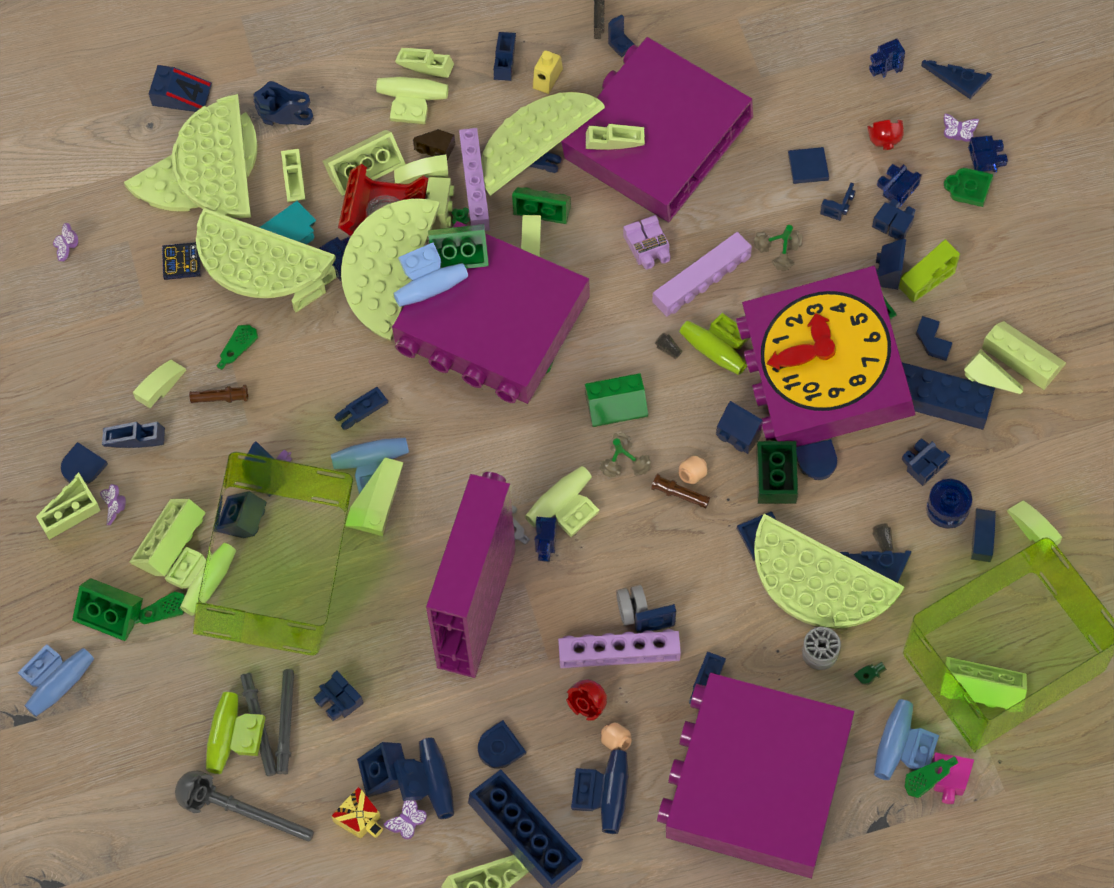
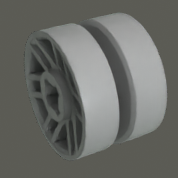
(631, 604)
(821, 648)

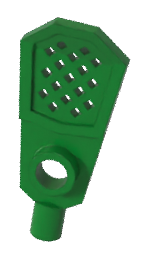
(236, 346)
(158, 610)
(928, 773)

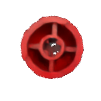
(886, 134)
(587, 698)

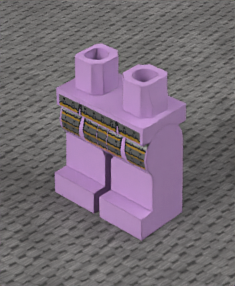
(647, 242)

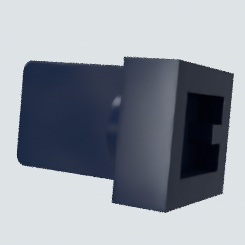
(616, 38)
(835, 210)

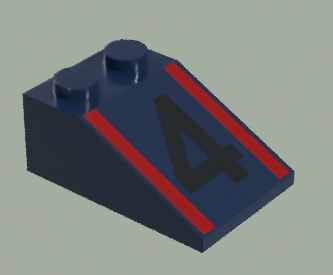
(178, 89)

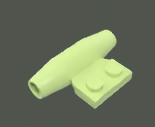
(411, 97)
(565, 503)
(189, 571)

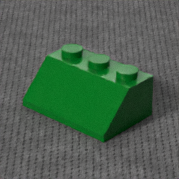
(548, 205)
(461, 245)
(616, 400)
(106, 608)

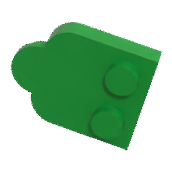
(969, 186)

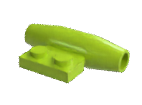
(717, 342)
(232, 733)

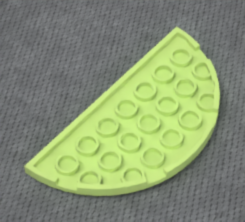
(533, 133)
(212, 159)
(159, 185)
(255, 259)
(372, 264)
(818, 581)

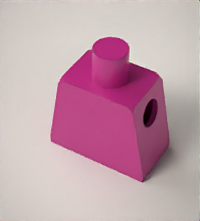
(956, 781)

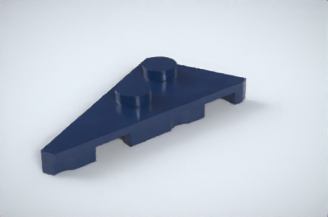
(961, 79)
(885, 563)

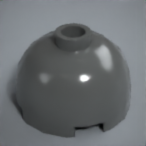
(194, 790)

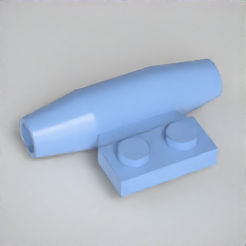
(426, 275)

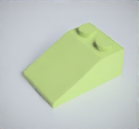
(988, 372)

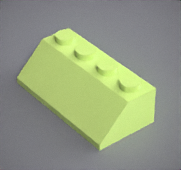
(377, 153)
(1022, 354)
(168, 537)
(988, 683)

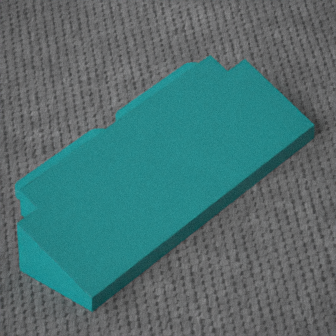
(292, 223)

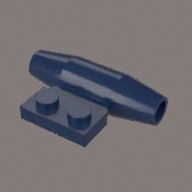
(426, 778)
(603, 791)

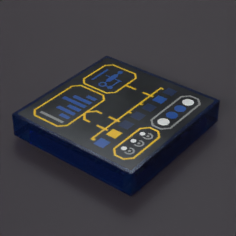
(180, 261)

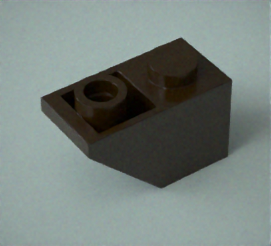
(435, 143)

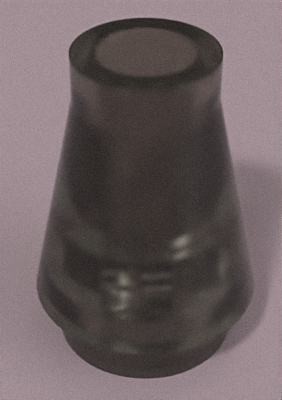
(667, 345)
(883, 536)

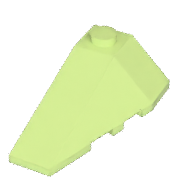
(374, 502)
(496, 874)

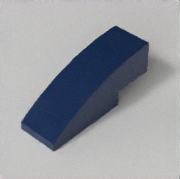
(504, 56)
(133, 435)
(983, 535)

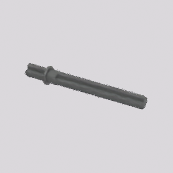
(250, 694)
(283, 751)
(262, 816)

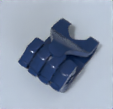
(276, 96)

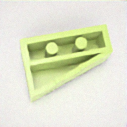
(441, 191)
(68, 508)

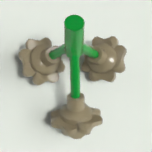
(790, 241)
(621, 444)

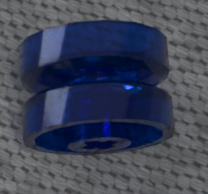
(949, 503)

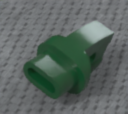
(873, 672)

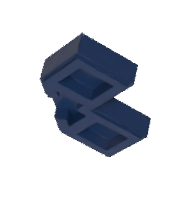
(933, 346)

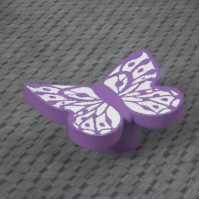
(959, 130)
(66, 240)
(114, 501)
(407, 820)

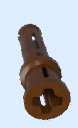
(228, 394)
(672, 488)

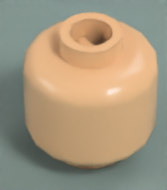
(693, 469)
(616, 737)

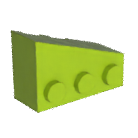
(930, 271)

